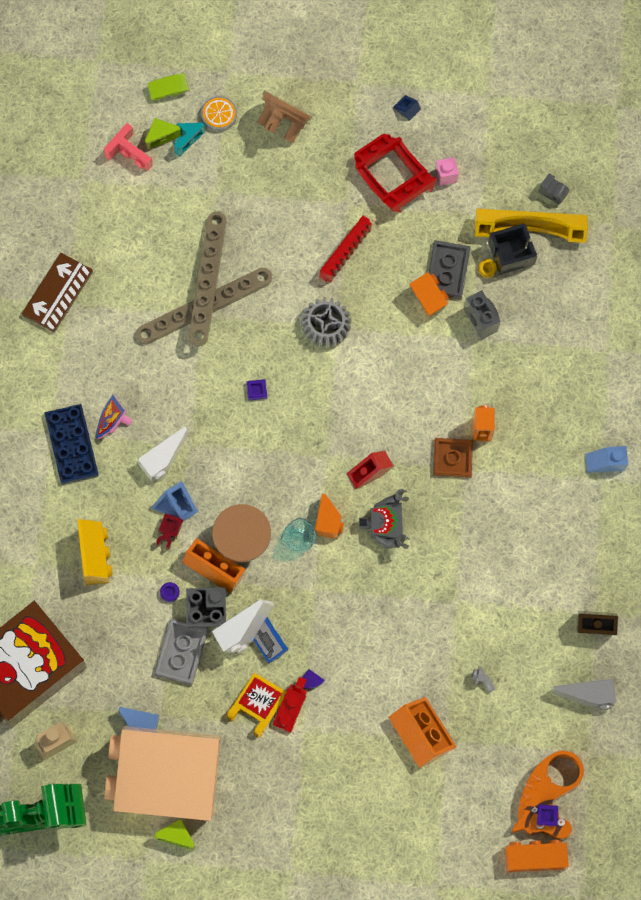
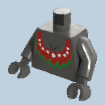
(386, 521)

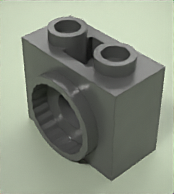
(482, 314)

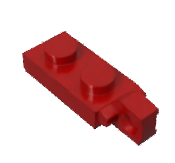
(291, 706)

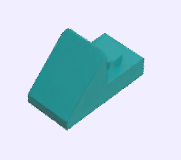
(191, 133)

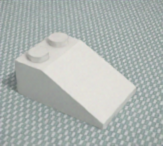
(241, 630)

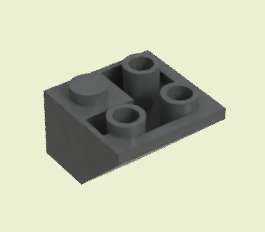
(205, 607)

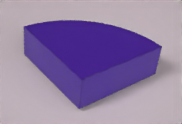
(313, 680)

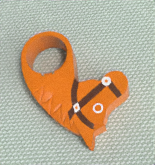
(543, 792)

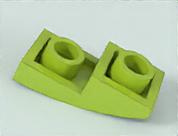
(167, 86)

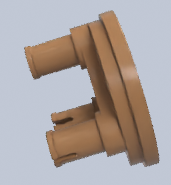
(278, 109)
(241, 533)

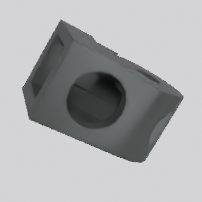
(553, 189)

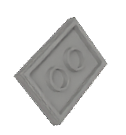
(181, 652)

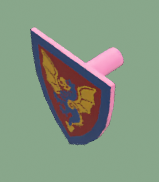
(111, 418)

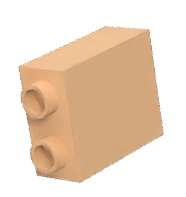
(164, 773)

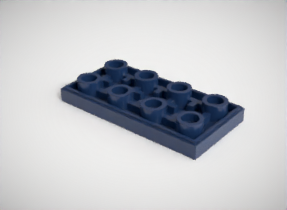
(71, 444)

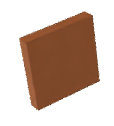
(453, 457)

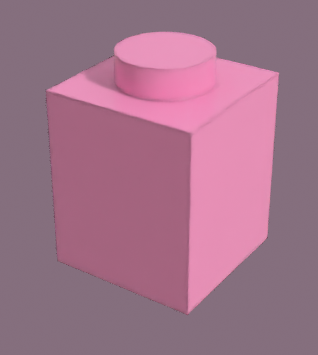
(446, 171)

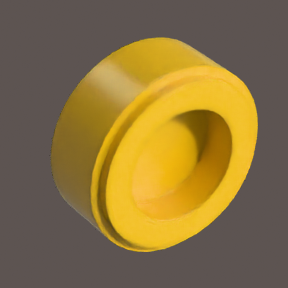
(487, 268)

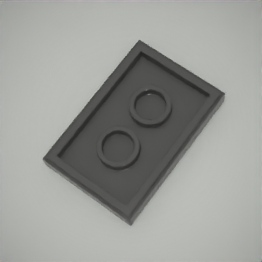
(449, 266)

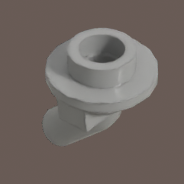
(479, 676)

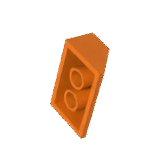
(422, 731)

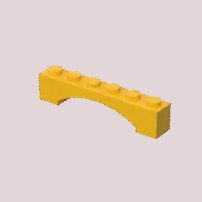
(568, 226)

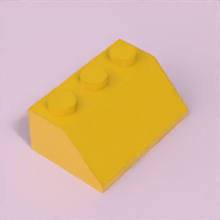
(94, 552)

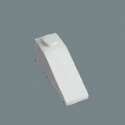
(159, 459)

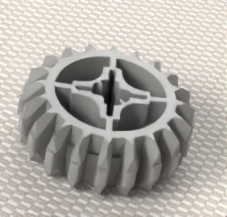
(333, 324)

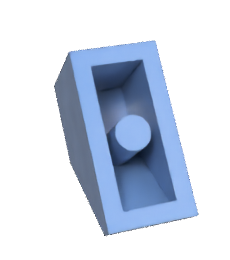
(607, 459)
(139, 719)

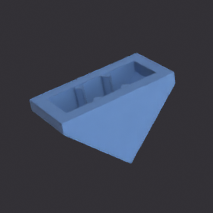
(176, 502)

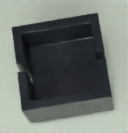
(510, 248)

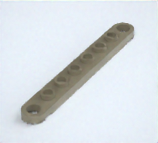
(207, 279)
(224, 296)

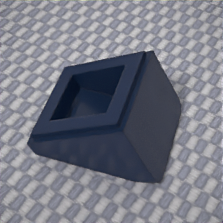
(407, 107)

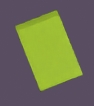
(161, 133)
(175, 834)

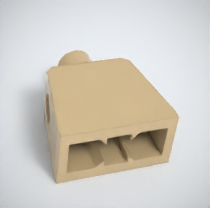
(54, 740)

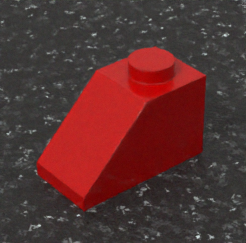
(370, 469)

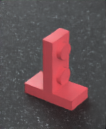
(127, 149)

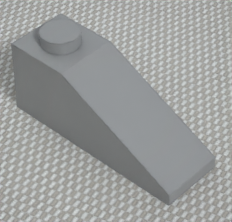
(592, 693)

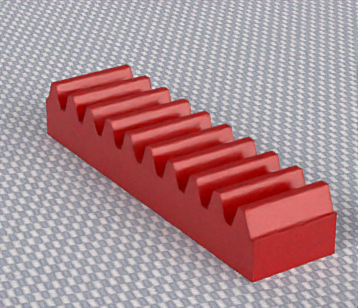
(346, 248)

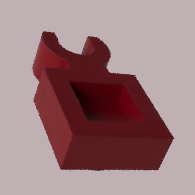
(169, 528)

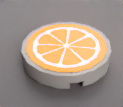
(219, 113)

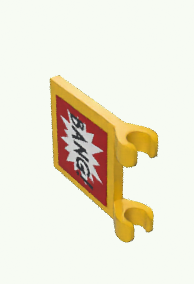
(259, 700)

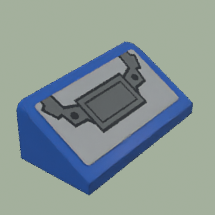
(270, 642)

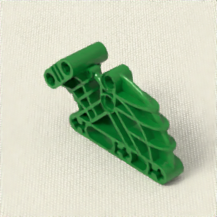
(59, 809)

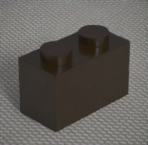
(597, 623)

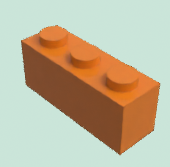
(213, 566)
(536, 856)

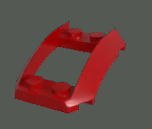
(408, 190)

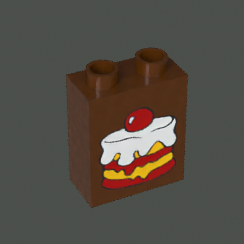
(33, 663)

